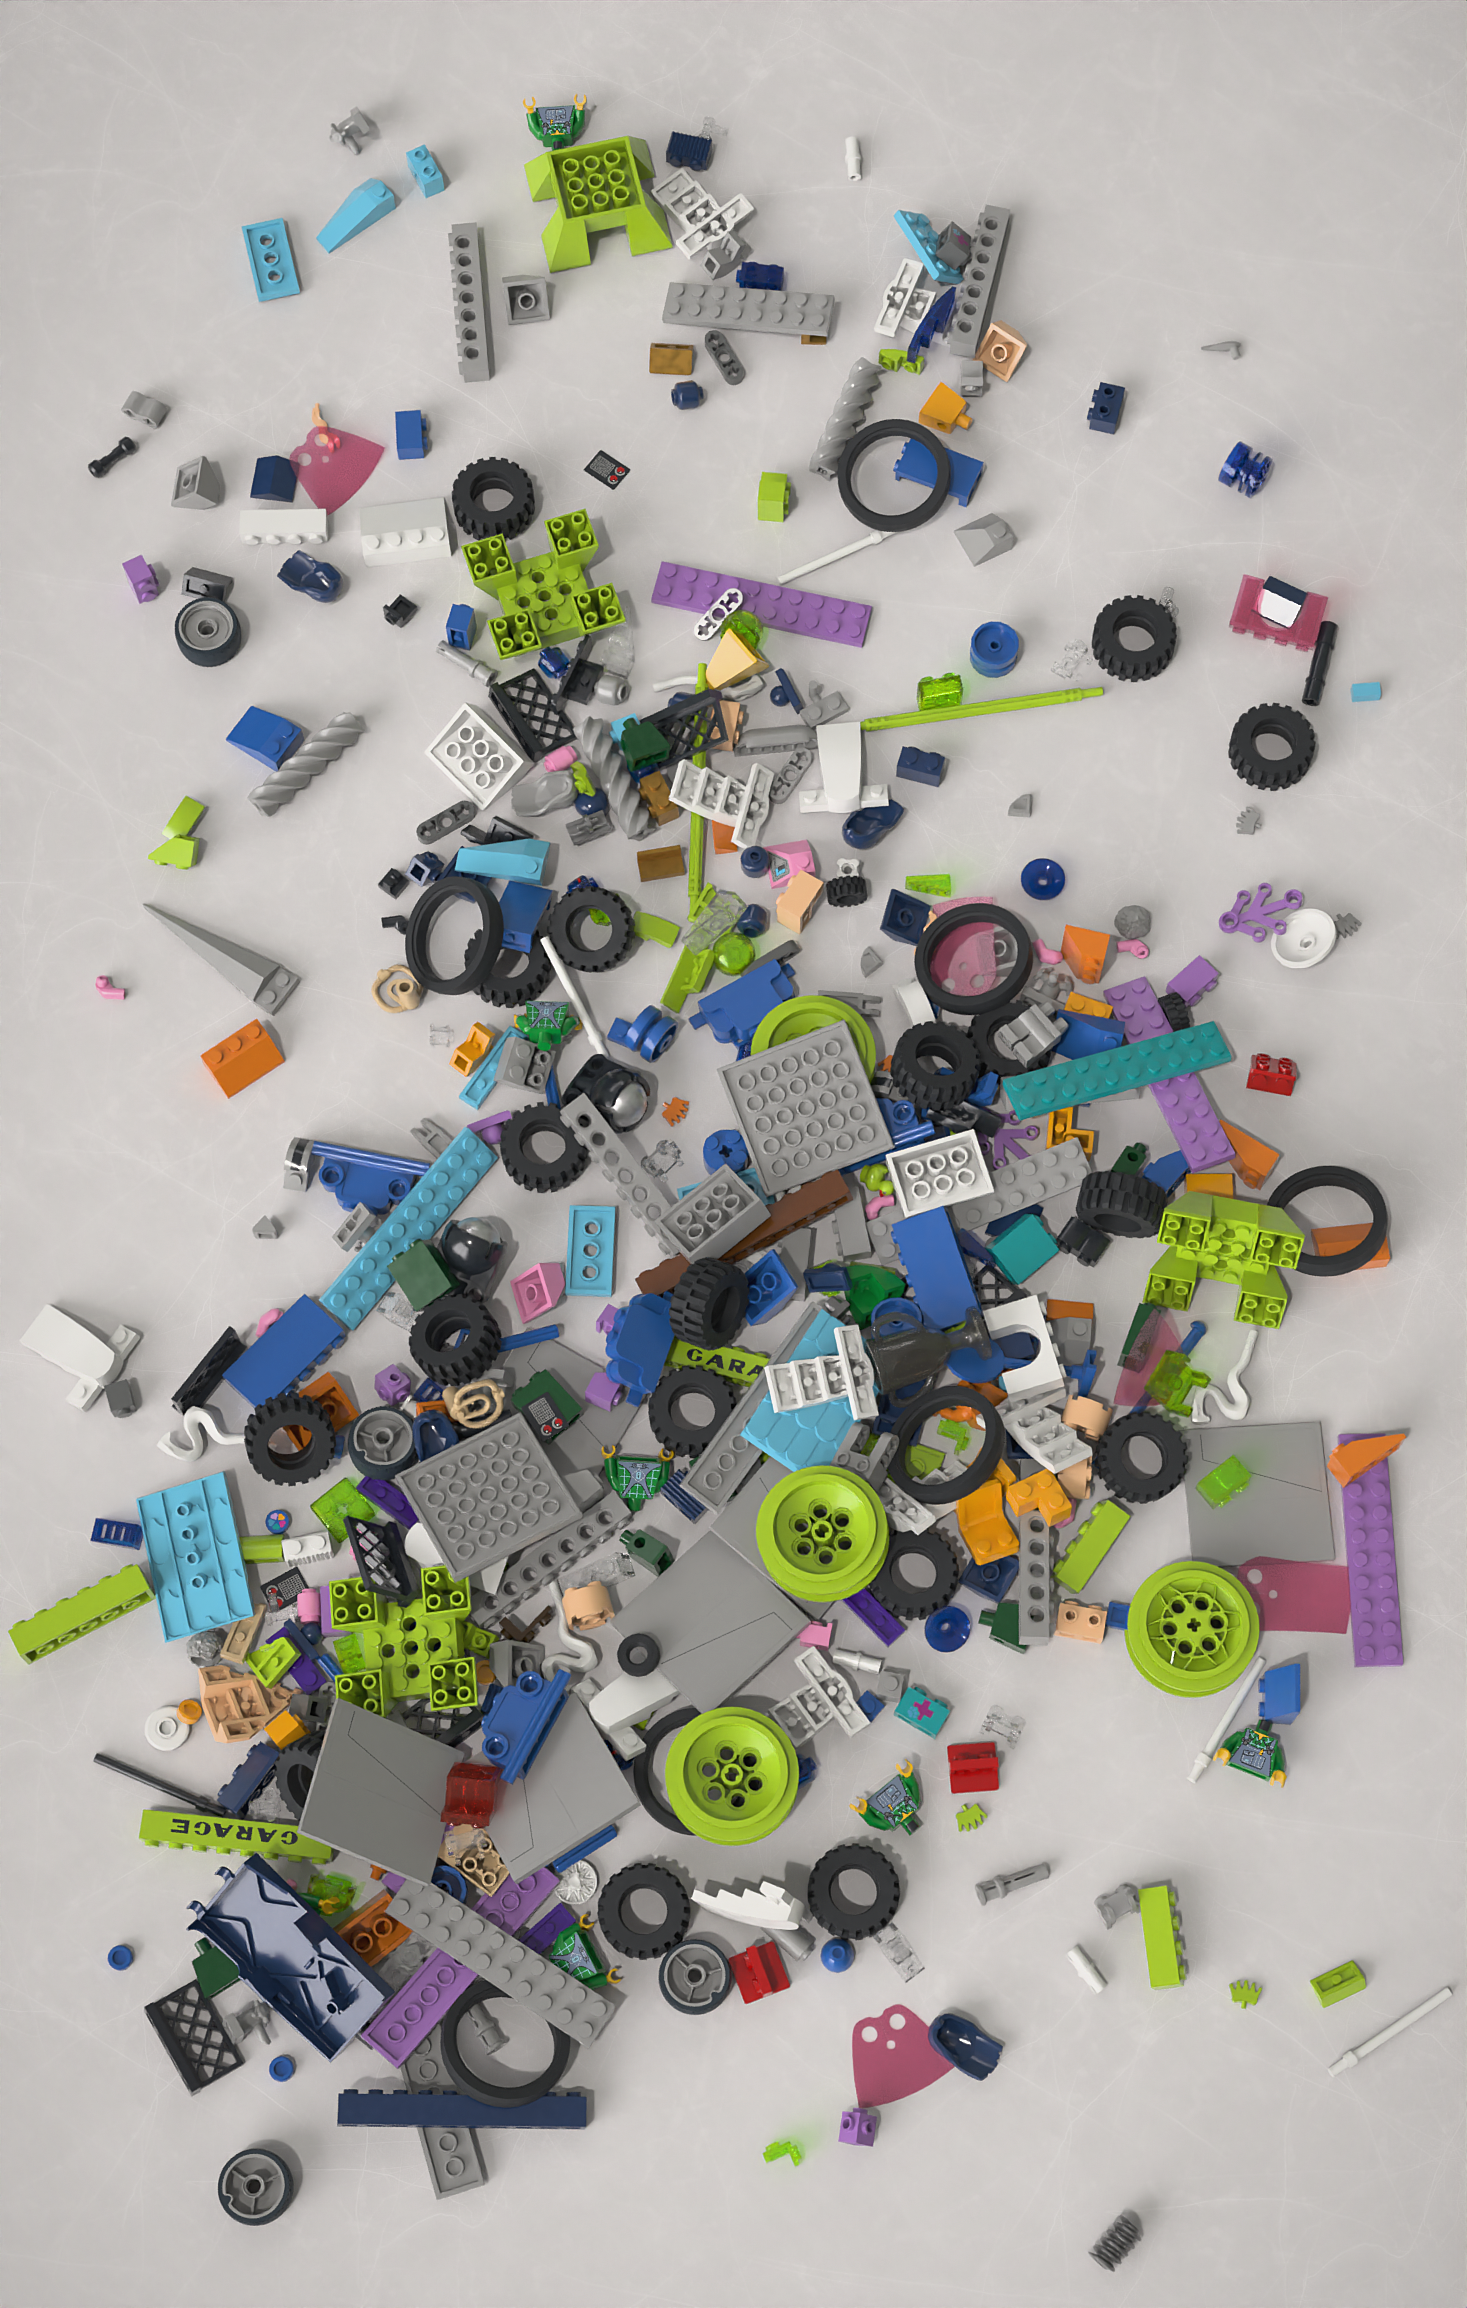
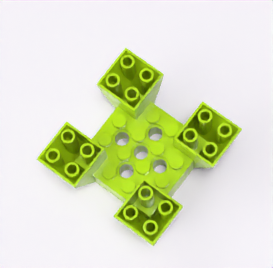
(596, 191)
(560, 573)
(1226, 1244)
(439, 1615)

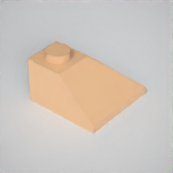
(1001, 350)

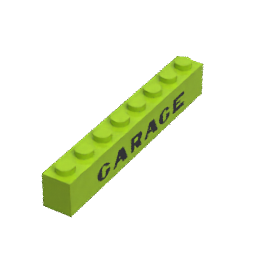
(732, 1363)
(231, 1835)

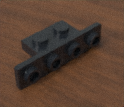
(580, 678)
(498, 832)
(965, 1118)

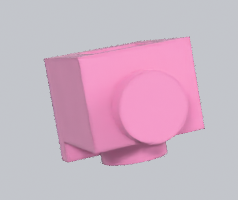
(816, 1636)

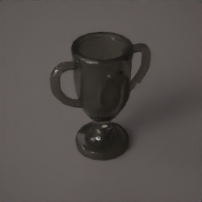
(919, 1352)

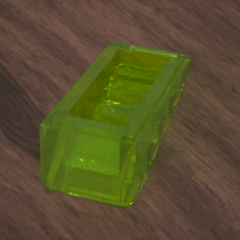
(930, 884)

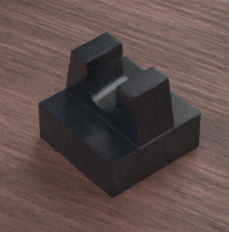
(393, 883)

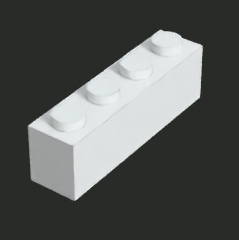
(283, 526)

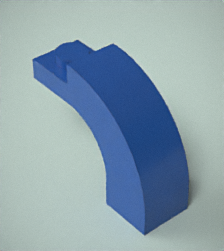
(983, 1090)

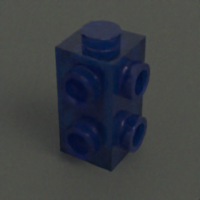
(760, 276)

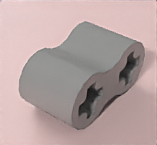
(144, 409)

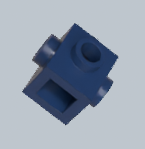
(425, 868)

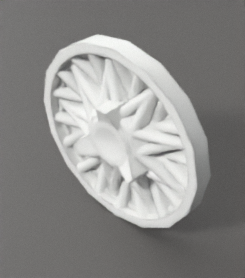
(165, 1729)
(576, 1883)

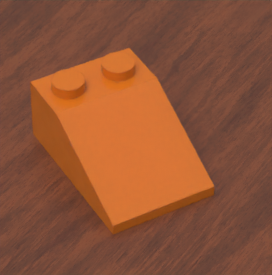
(1252, 1159)
(1359, 1456)

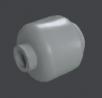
(611, 690)

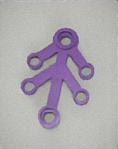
(1257, 913)
(1005, 1137)

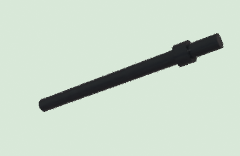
(201, 1803)

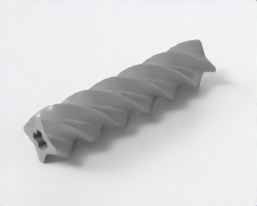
(845, 413)
(308, 760)
(613, 780)

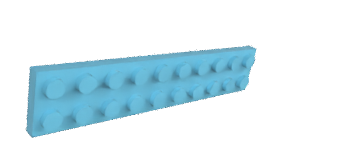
(414, 1218)

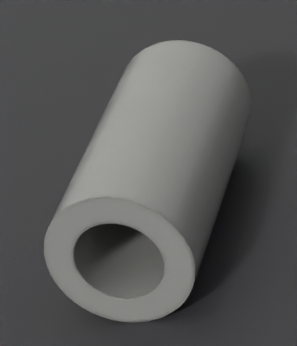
(792, 1941)

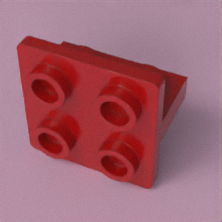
(1271, 1074)
(973, 1768)
(759, 1972)

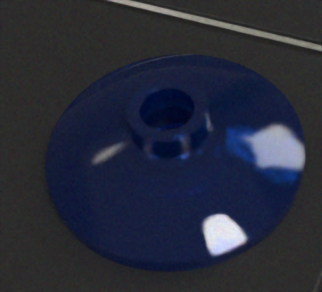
(1043, 870)
(956, 1633)

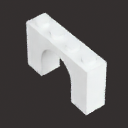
(1044, 1372)

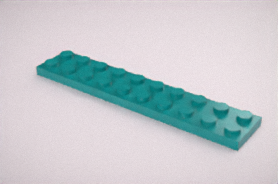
(1116, 1070)

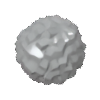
(1132, 921)
(205, 1649)

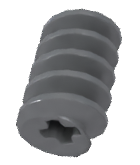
(1116, 2244)

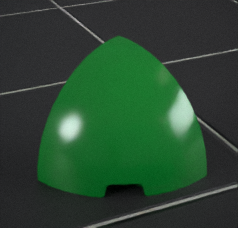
(870, 1288)

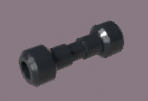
(98, 467)

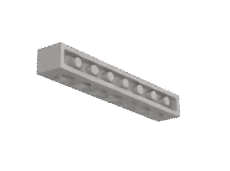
(467, 236)
(987, 251)
(625, 1161)
(610, 1506)
(1030, 1631)

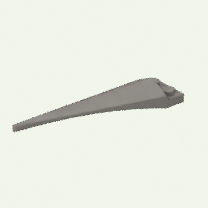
(253, 975)

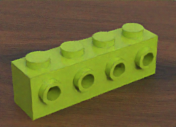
(1089, 1546)
(1161, 1937)

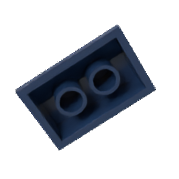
(249, 1780)

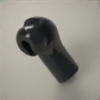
(398, 922)

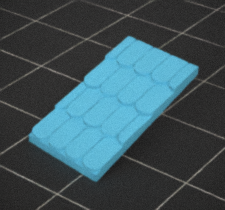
(807, 1434)
(195, 1557)

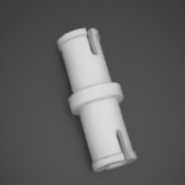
(853, 158)
(857, 1661)
(1086, 1970)

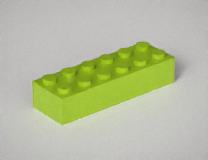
(81, 1614)

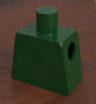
(642, 744)
(1131, 1160)
(647, 1551)
(1004, 1625)
(214, 1969)

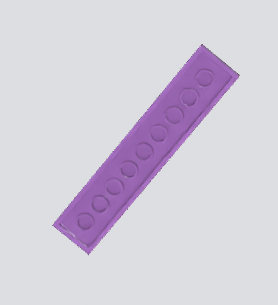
(774, 605)
(1179, 1097)
(1371, 1566)
(443, 1979)

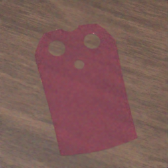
(967, 944)
(1307, 1597)

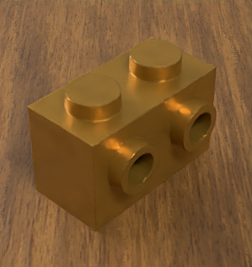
(656, 793)

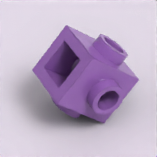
(392, 1385)
(857, 2128)

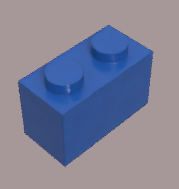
(410, 434)
(461, 626)

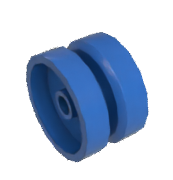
(994, 649)
(651, 1033)
(895, 1305)

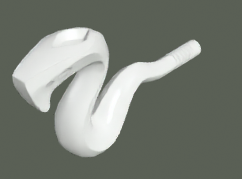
(733, 694)
(1232, 1411)
(191, 1419)
(588, 1658)

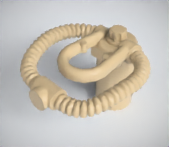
(405, 988)
(458, 1406)

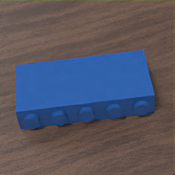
(936, 1268)
(285, 1353)

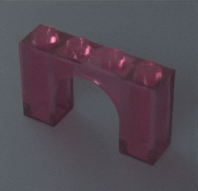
(1300, 634)

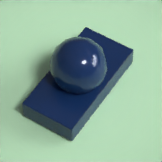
(782, 695)
(828, 1278)
(306, 1637)

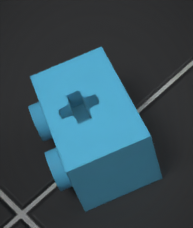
(425, 171)

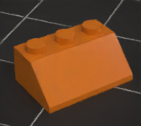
(1084, 952)
(242, 1058)
(1340, 1239)
(333, 1399)
(372, 1930)

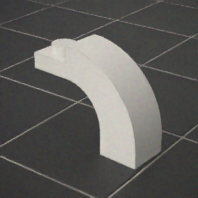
(914, 1001)

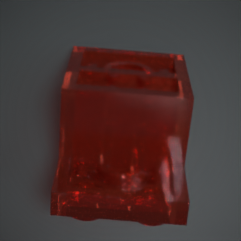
(471, 1795)

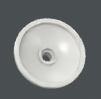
(1304, 929)

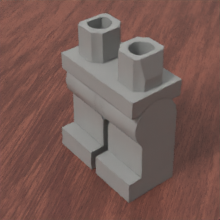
(1033, 1033)

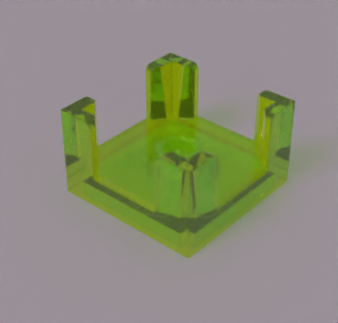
(1173, 1381)

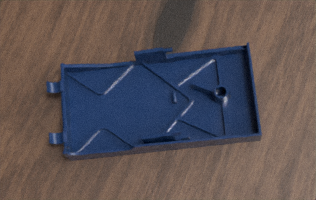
(291, 1956)

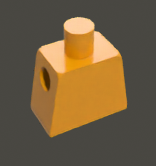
(944, 410)

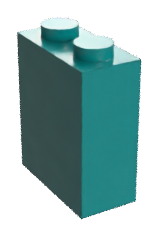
(1022, 1248)

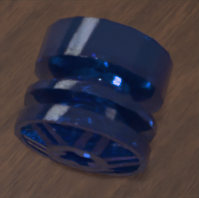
(1243, 468)

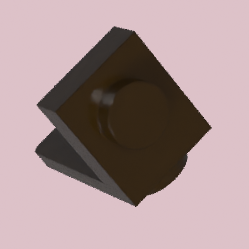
(510, 1631)

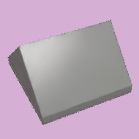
(1005, 951)

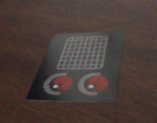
(607, 469)
(544, 1416)
(286, 1586)

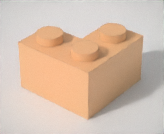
(796, 904)

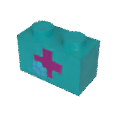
(922, 1712)

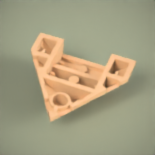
(238, 1703)

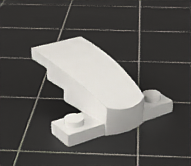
(698, 212)
(908, 305)
(841, 773)
(725, 798)
(79, 1352)
(827, 1378)
(1041, 1430)
(906, 1513)
(424, 1555)
(817, 1703)
(623, 1705)
(774, 1911)

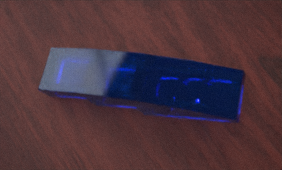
(933, 322)

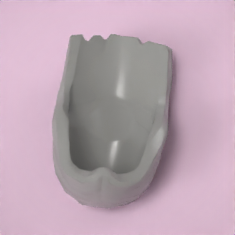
(549, 792)

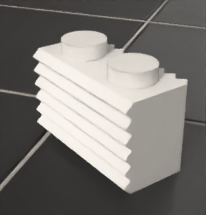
(307, 1548)

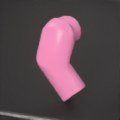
(266, 1320)

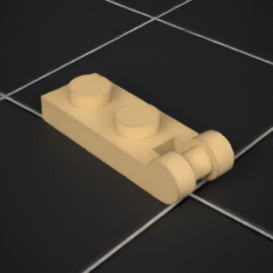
(242, 1635)

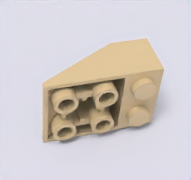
(483, 1873)

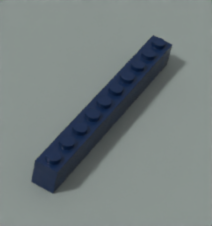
(457, 2111)

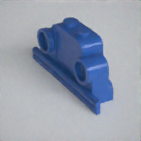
(745, 1002)
(903, 1129)
(366, 1177)
(639, 1344)
(522, 1722)

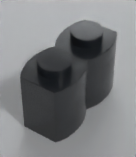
(1082, 1242)

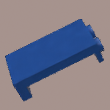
(921, 467)
(522, 912)

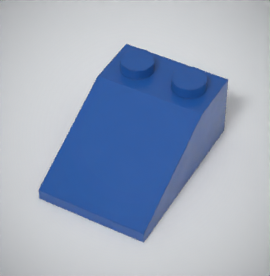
(266, 737)
(1088, 1035)
(1167, 1172)
(769, 1288)
(1280, 1695)

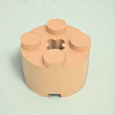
(1086, 1417)
(1076, 1479)
(587, 1606)

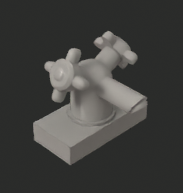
(349, 127)
(1048, 990)
(357, 1228)
(499, 1376)
(251, 2019)

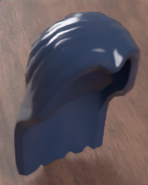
(311, 577)
(866, 826)
(433, 1434)
(964, 2045)

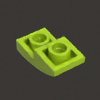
(893, 359)
(583, 781)
(184, 818)
(655, 928)
(478, 1640)

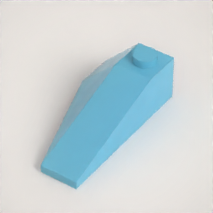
(359, 211)
(511, 860)

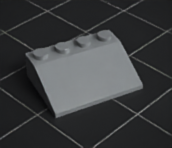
(713, 1216)

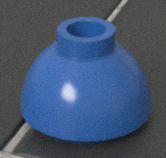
(837, 1955)

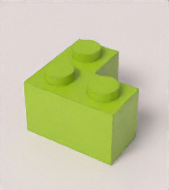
(773, 497)

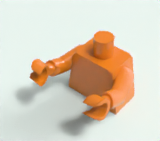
(969, 1414)

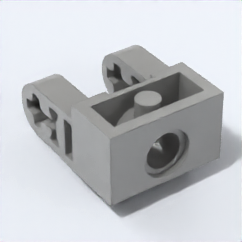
(871, 1468)

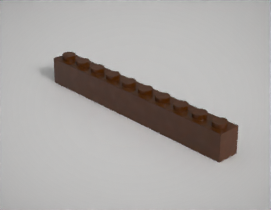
(786, 1217)

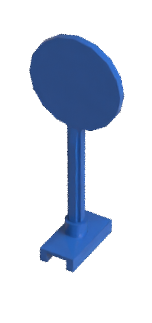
(969, 1367)

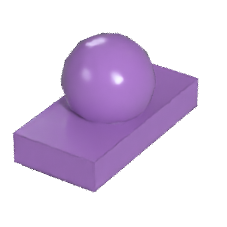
(491, 1127)

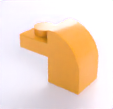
(473, 1051)

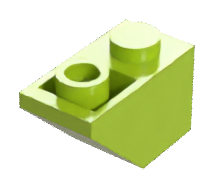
(178, 850)

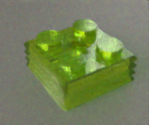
(939, 692)
(342, 1495)

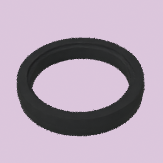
(881, 430)
(956, 918)
(490, 943)
(1346, 1178)
(976, 1473)
(640, 1770)
(475, 2087)

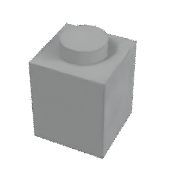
(890, 1686)

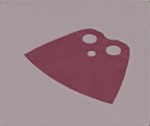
(343, 475)
(1142, 1360)
(894, 2073)

